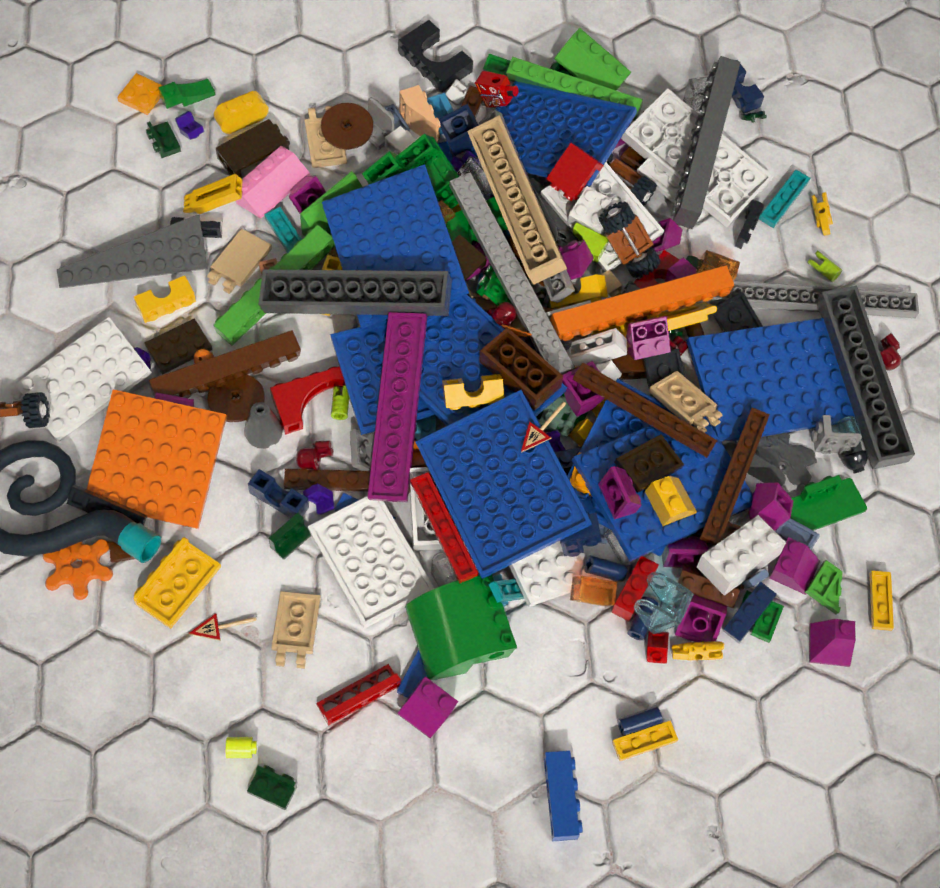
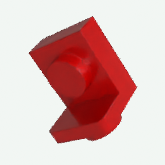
(657, 647)

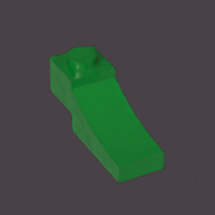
(187, 94)

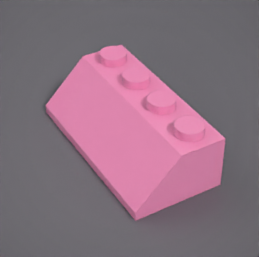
(271, 181)

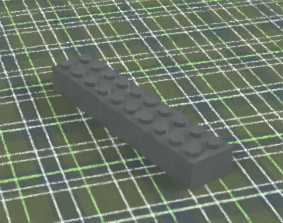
(705, 142)
(355, 292)
(865, 377)

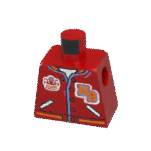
(495, 89)

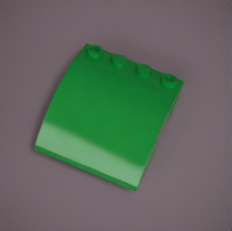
(422, 151)
(459, 627)

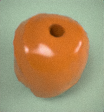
(202, 355)

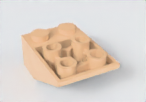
(418, 113)

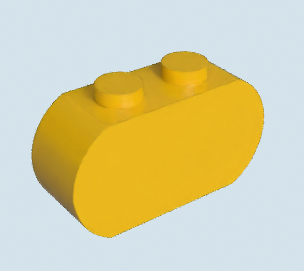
(241, 112)

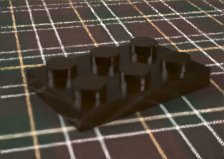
(177, 346)
(649, 462)

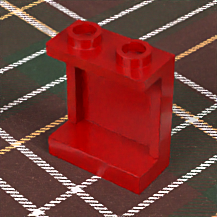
(573, 171)

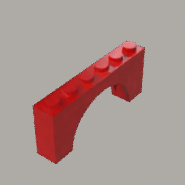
(293, 396)

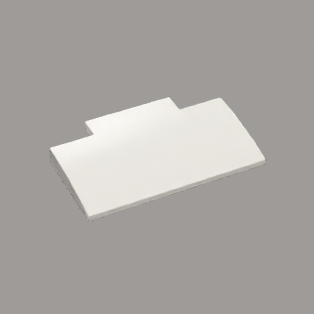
(663, 139)

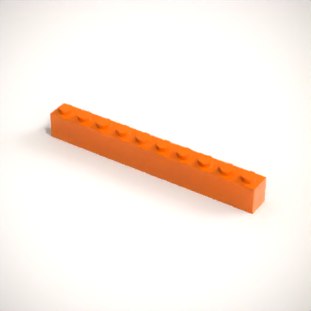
(642, 303)

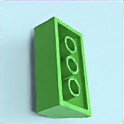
(591, 62)
(315, 213)

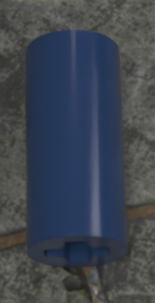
(605, 568)
(637, 628)
(639, 721)

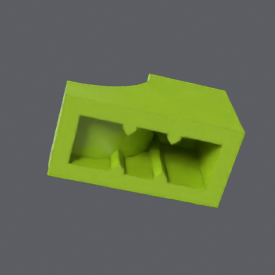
(596, 242)

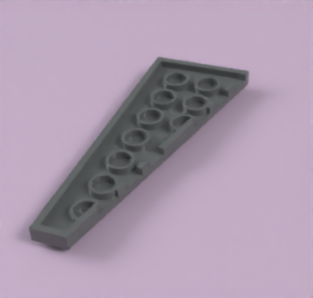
(161, 252)

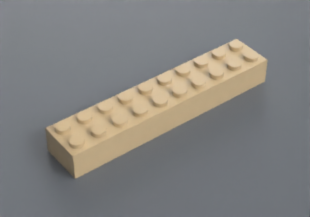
(517, 200)

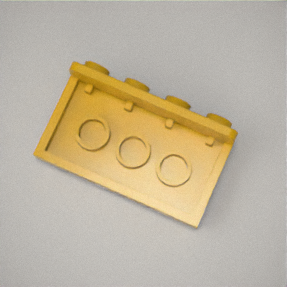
(176, 582)

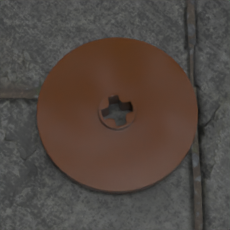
(354, 135)
(237, 410)

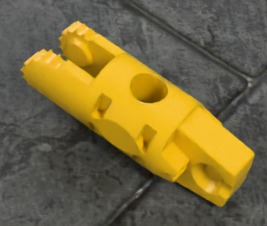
(822, 213)
(698, 650)

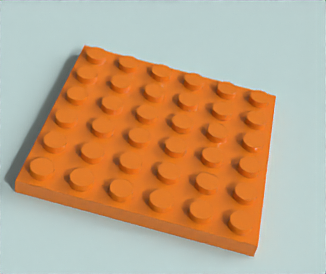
(157, 457)

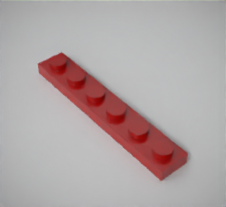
(444, 527)

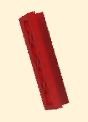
(361, 698)

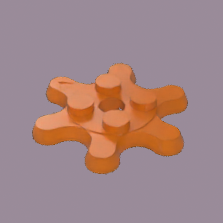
(80, 576)

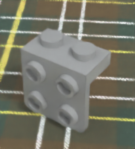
(382, 123)
(829, 442)
(361, 450)

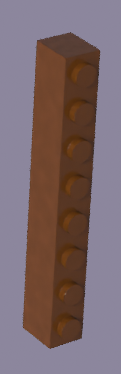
(228, 366)

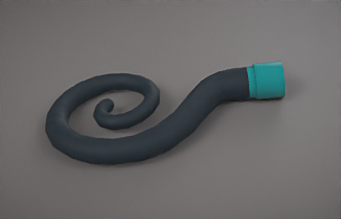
(132, 537)

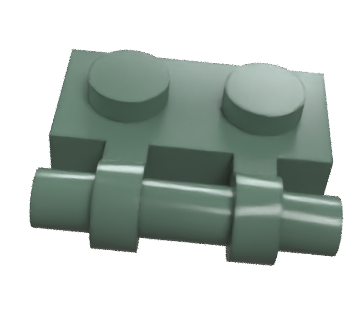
(567, 425)

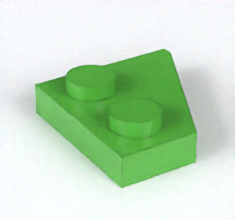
(826, 586)

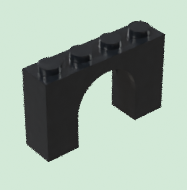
(439, 73)

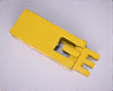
(214, 195)
(687, 315)

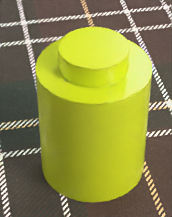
(240, 747)

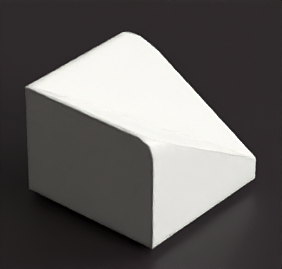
(456, 92)

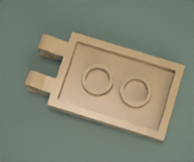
(321, 152)
(238, 260)
(686, 401)
(295, 626)

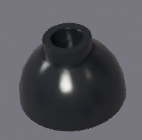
(855, 461)

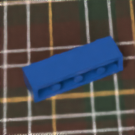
(561, 796)

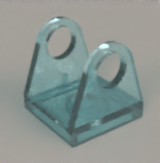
(673, 604)

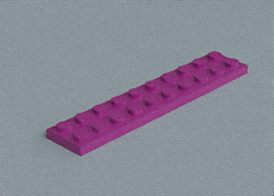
(397, 407)

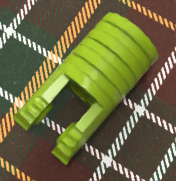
(827, 268)
(340, 404)

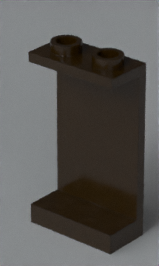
(250, 147)
(468, 256)

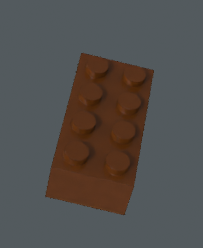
(521, 368)

